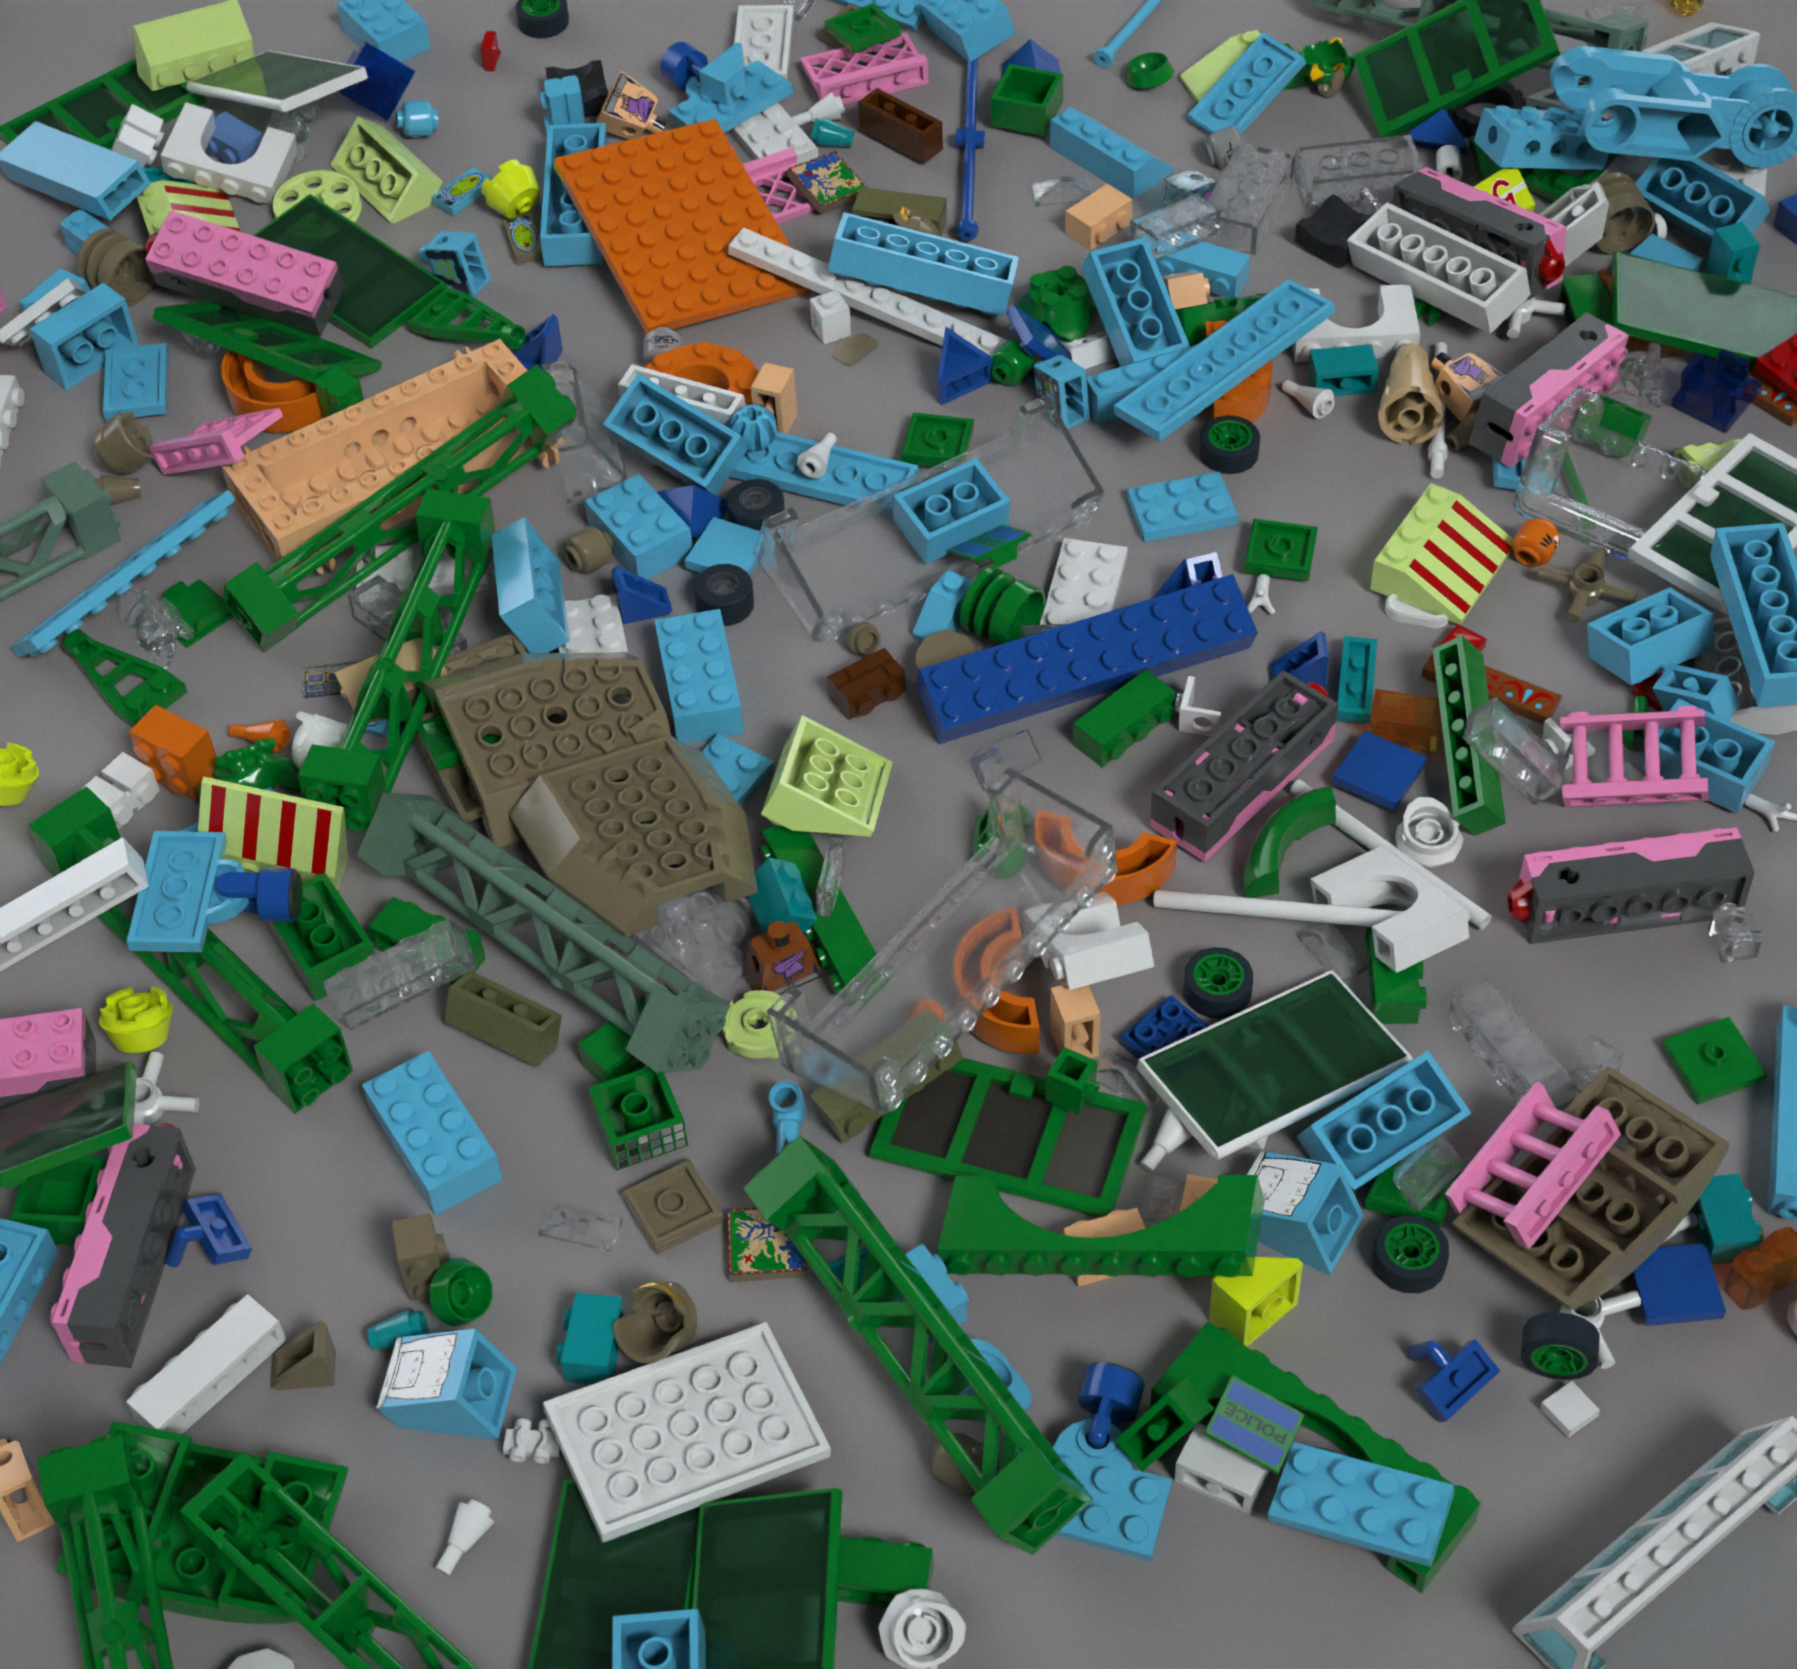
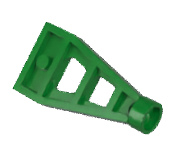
(1555, 183)
(449, 304)
(159, 688)

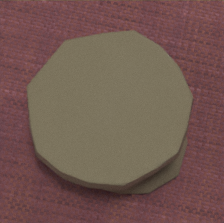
(942, 647)

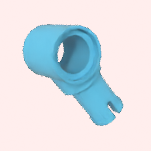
(787, 1119)

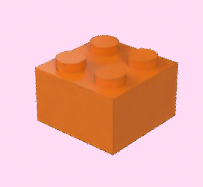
(175, 751)

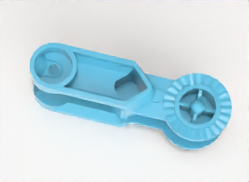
(1674, 112)

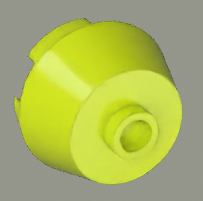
(512, 190)
(17, 774)
(136, 1019)

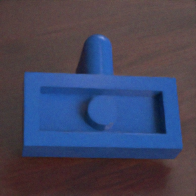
(214, 1227)
(1456, 1377)

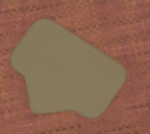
(854, 348)

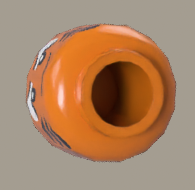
(1536, 542)

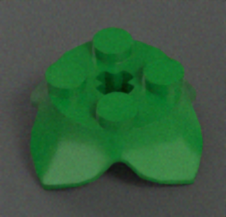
(1061, 301)

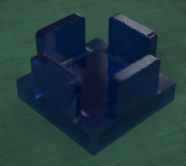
(385, 80)
(1716, 389)

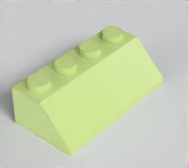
(191, 44)
(385, 171)

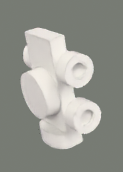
(528, 1443)

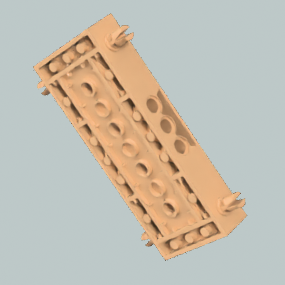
(334, 464)

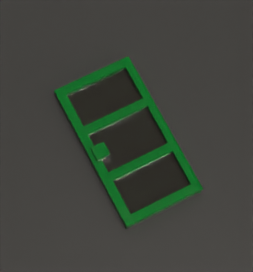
(1000, 1125)

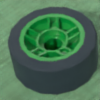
(542, 17)
(1229, 444)
(1232, 980)
(1413, 1237)
(1560, 1346)

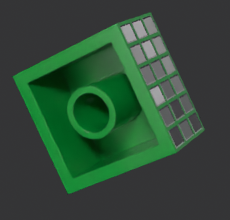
(638, 1117)

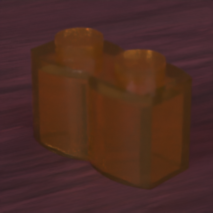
(1763, 1269)

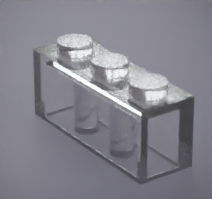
(1177, 225)
(1514, 751)

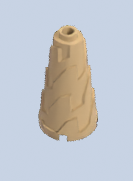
(1410, 400)

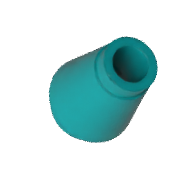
(831, 134)
(401, 1325)

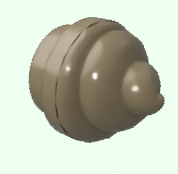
(863, 638)

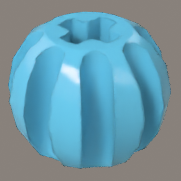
(755, 425)

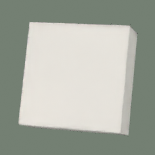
(1570, 1409)

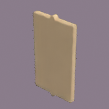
(353, 677)

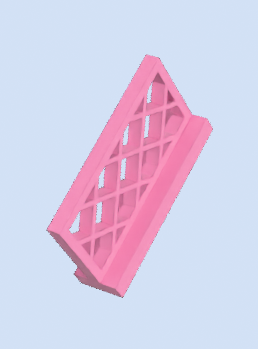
(857, 81)
(770, 172)
(212, 442)

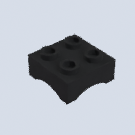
(591, 83)
(1329, 229)

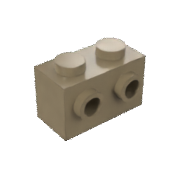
(419, 1253)

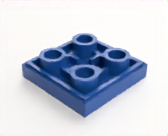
(1034, 335)
(1379, 770)
(1160, 1028)
(1678, 1286)

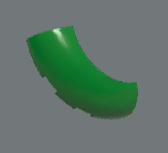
(1195, 317)
(1277, 833)

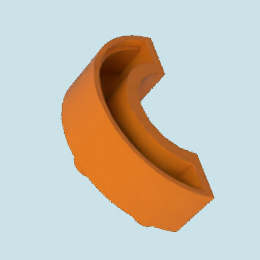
(709, 365)
(251, 393)
(1248, 397)
(1142, 868)
(1010, 1025)

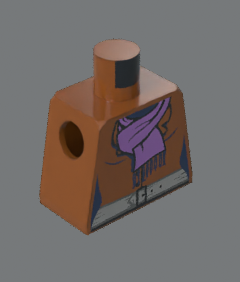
(780, 959)

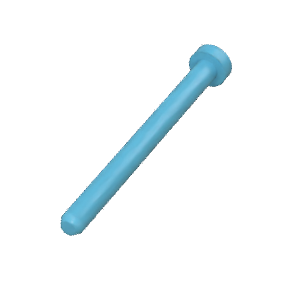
(1105, 55)

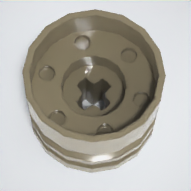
(1628, 214)
(116, 262)

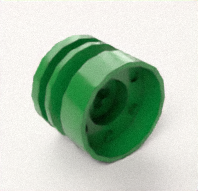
(1000, 605)

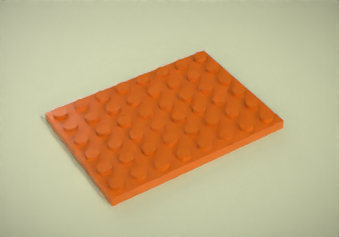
(665, 223)

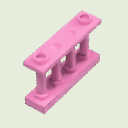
(1653, 787)
(1557, 1182)

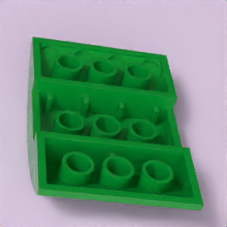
(188, 1581)

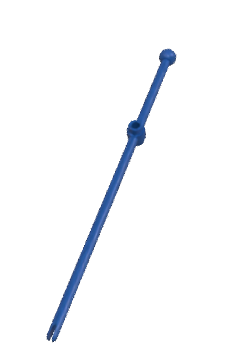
(969, 139)

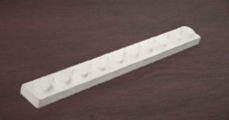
(856, 292)

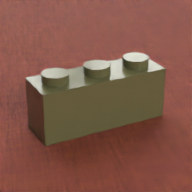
(881, 205)
(503, 1018)

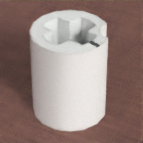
(1449, 161)

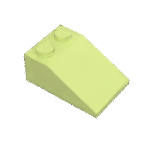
(1212, 67)

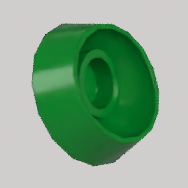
(1149, 70)
(460, 1292)

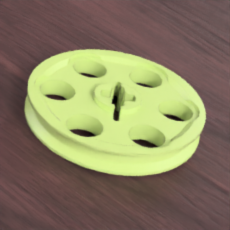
(330, 182)

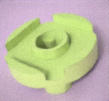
(745, 1039)

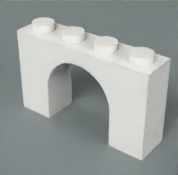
(254, 178)
(1395, 327)
(1382, 878)
(1097, 946)

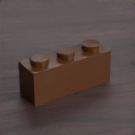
(900, 125)

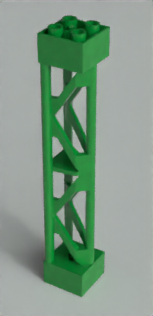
(296, 1052)

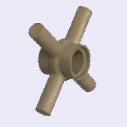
(1587, 584)

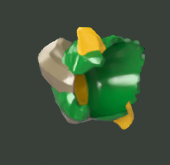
(1327, 65)

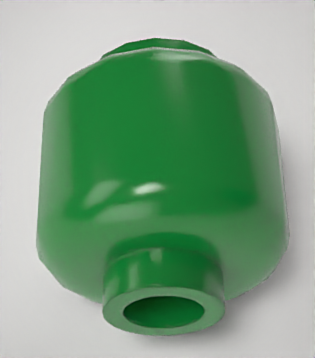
(1011, 364)

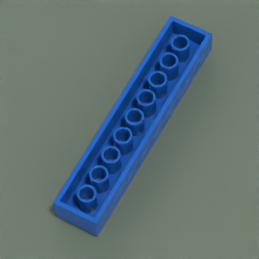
(1085, 658)

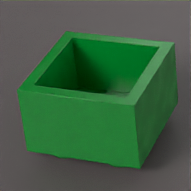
(1026, 99)
(59, 1198)

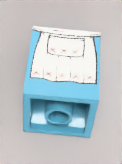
(1306, 1209)
(448, 1384)

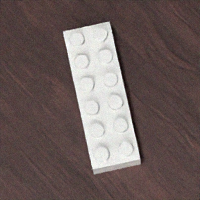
(1439, 267)

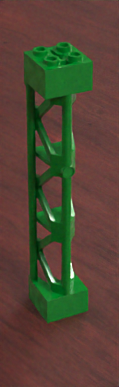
(264, 598)
(351, 772)
(80, 1490)
(1033, 1490)
(239, 1525)

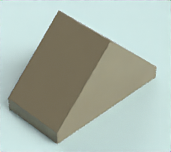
(305, 1360)

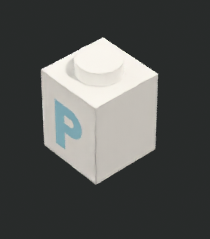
(830, 317)

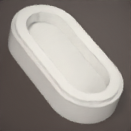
(1409, 614)

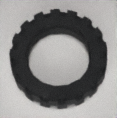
(1500, 95)

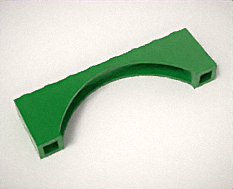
(1205, 1239)
(1218, 1355)

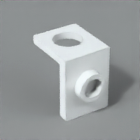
(1188, 713)
(1560, 742)

